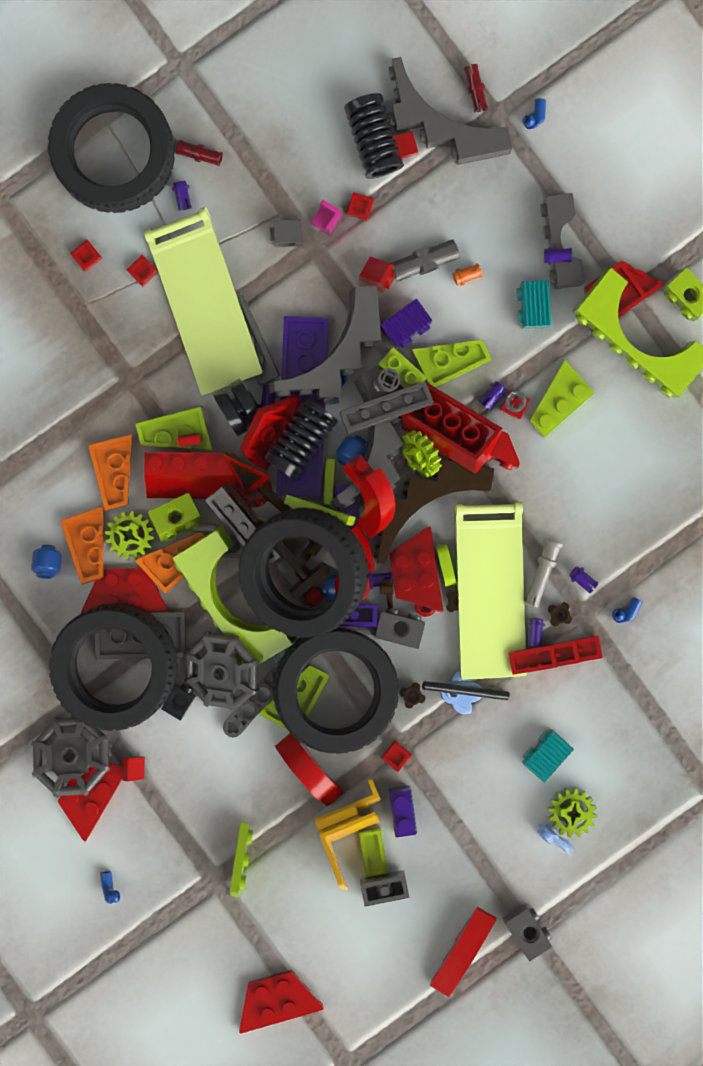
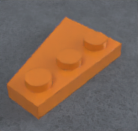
(112, 470)
(86, 543)
(160, 563)

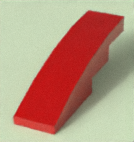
(555, 655)
(463, 951)

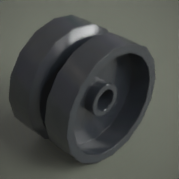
(238, 407)

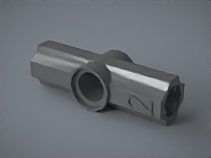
(425, 260)

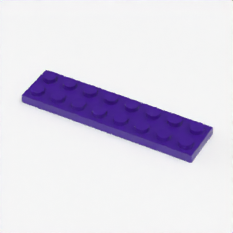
(303, 350)

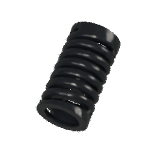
(373, 130)
(296, 436)

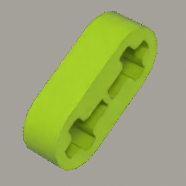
(445, 564)

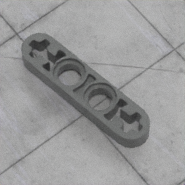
(257, 703)

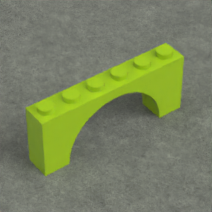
(600, 312)
(199, 567)

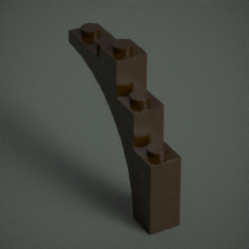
(450, 479)

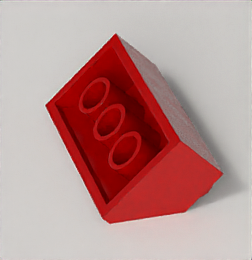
(455, 430)
(179, 473)

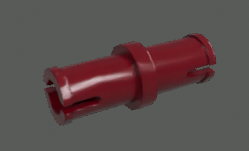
(476, 88)
(199, 153)

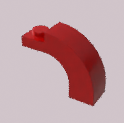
(376, 493)
(308, 770)

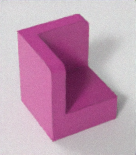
(327, 217)

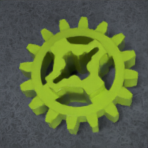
(420, 453)
(135, 525)
(571, 822)

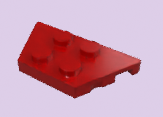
(638, 287)
(266, 427)
(416, 571)
(126, 586)
(86, 810)
(276, 1000)

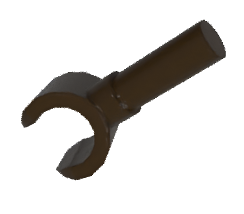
(386, 588)

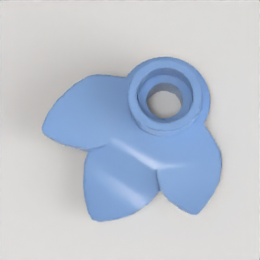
(461, 703)
(550, 835)

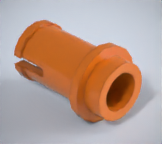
(470, 273)

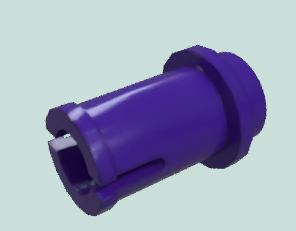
(182, 195)
(557, 255)
(492, 395)
(267, 397)
(579, 576)
(375, 579)
(535, 631)

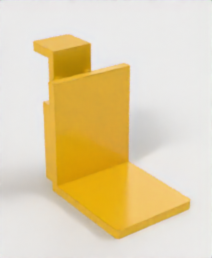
(344, 823)

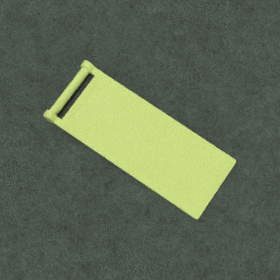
(204, 304)
(489, 590)

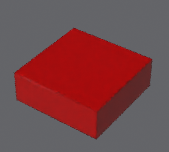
(406, 144)
(359, 206)
(86, 255)
(142, 270)
(516, 402)
(189, 439)
(396, 756)
(133, 768)

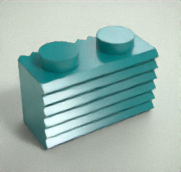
(535, 304)
(547, 755)

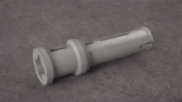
(546, 562)

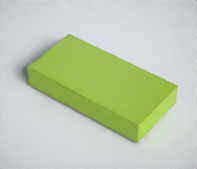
(329, 481)
(373, 852)

